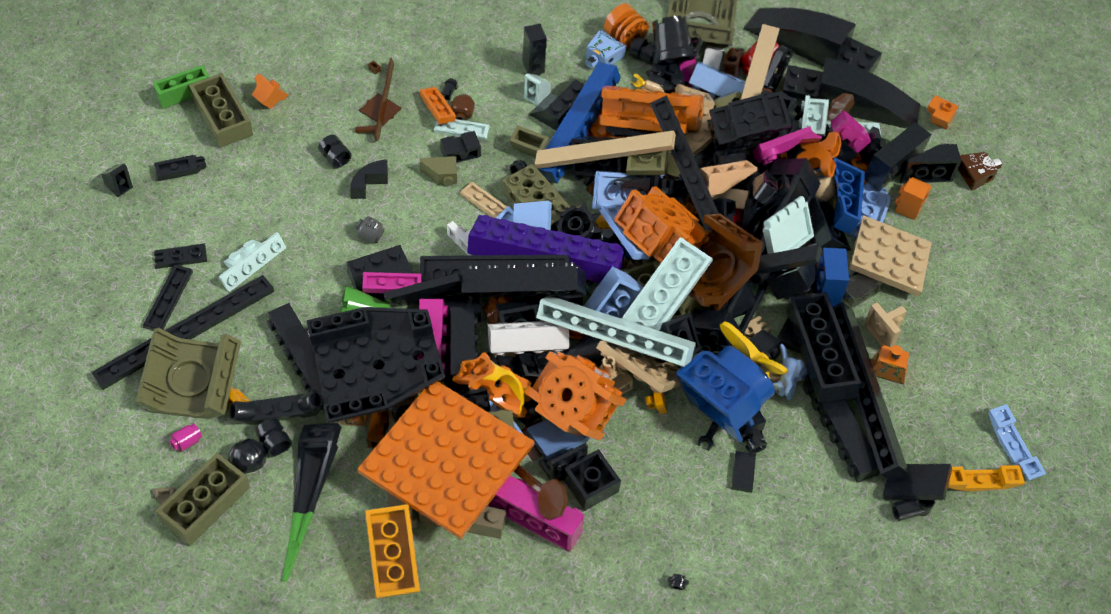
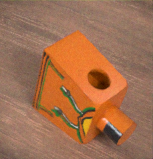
(891, 363)

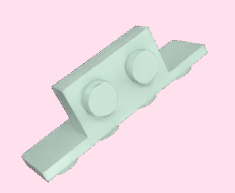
(250, 259)

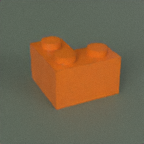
(912, 197)

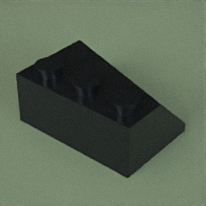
(385, 261)

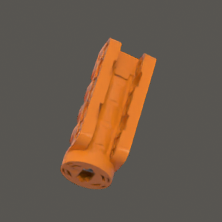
(633, 109)

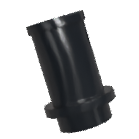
(450, 86)

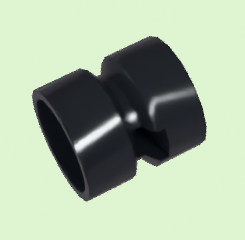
(642, 49)
(334, 151)
(273, 437)

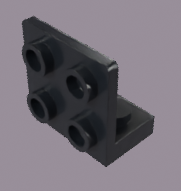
(555, 466)

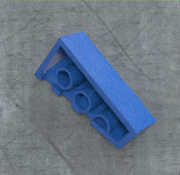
(848, 196)

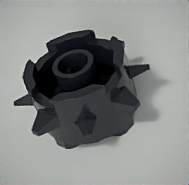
(666, 76)
(579, 222)

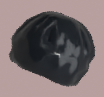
(247, 455)

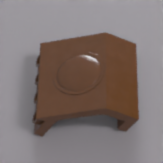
(734, 261)

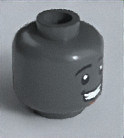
(369, 229)

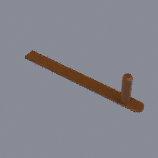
(377, 128)

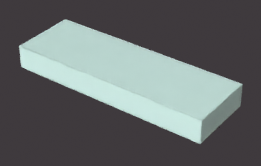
(460, 126)

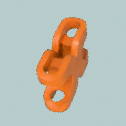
(821, 153)

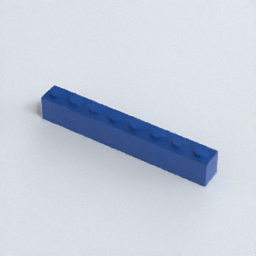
(581, 114)

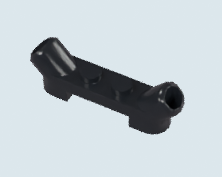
(281, 407)

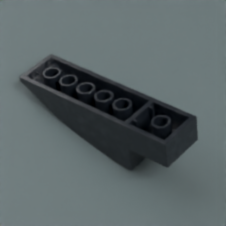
(816, 36)
(873, 96)

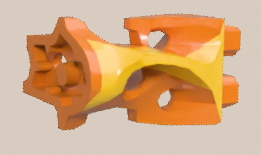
(486, 375)

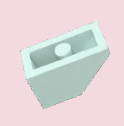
(536, 88)

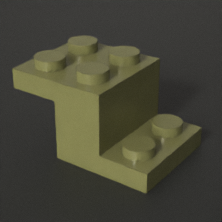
(648, 163)

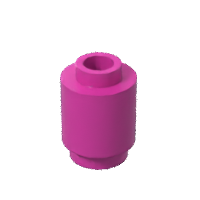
(185, 437)

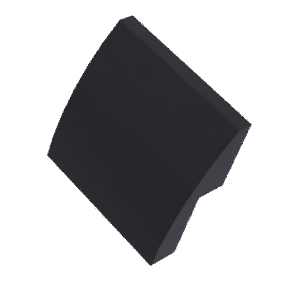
(524, 365)

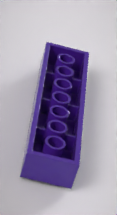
(505, 237)

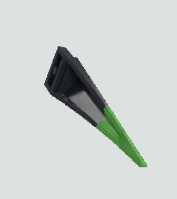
(315, 456)

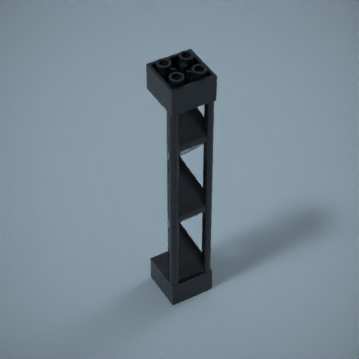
(707, 322)

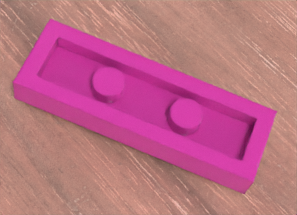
(384, 282)

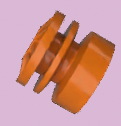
(625, 24)

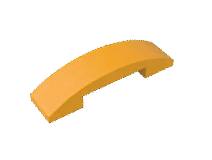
(981, 480)

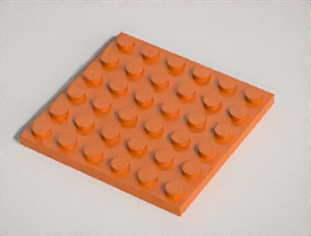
(446, 458)

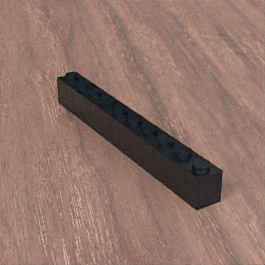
(871, 401)

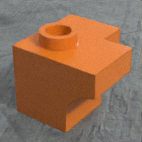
(268, 91)
(942, 111)

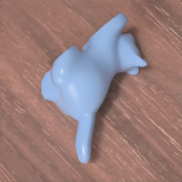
(796, 372)

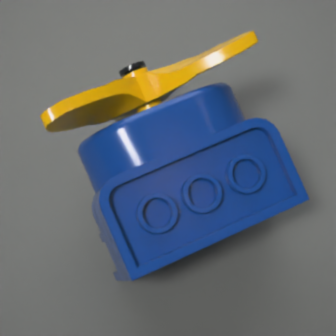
(732, 383)

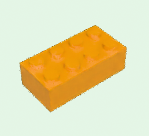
(392, 551)

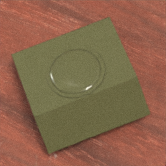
(188, 375)

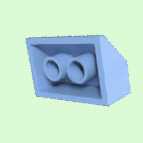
(715, 81)
(614, 293)

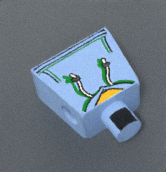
(604, 50)

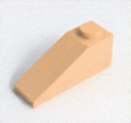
(725, 176)

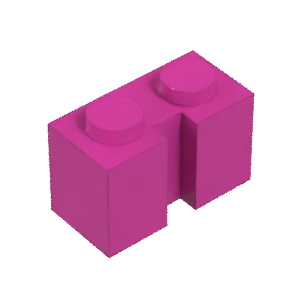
(851, 130)

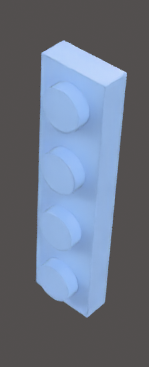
(609, 214)

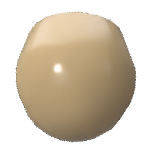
(827, 187)

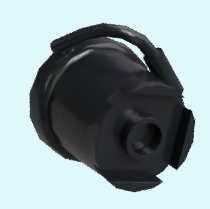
(673, 41)

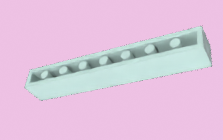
(616, 330)

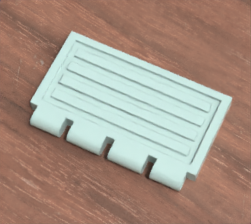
(788, 227)

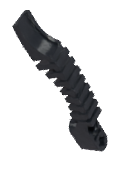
(761, 183)
(677, 185)

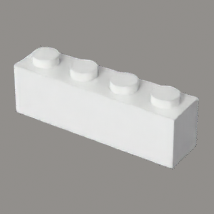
(527, 337)

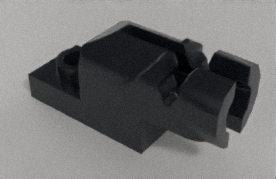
(754, 435)

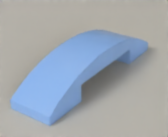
(1012, 443)

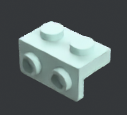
(814, 115)

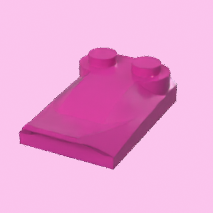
(768, 151)

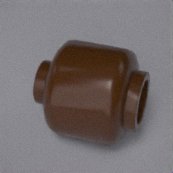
(463, 107)

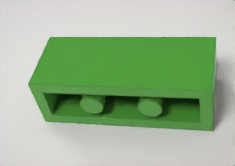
(176, 87)

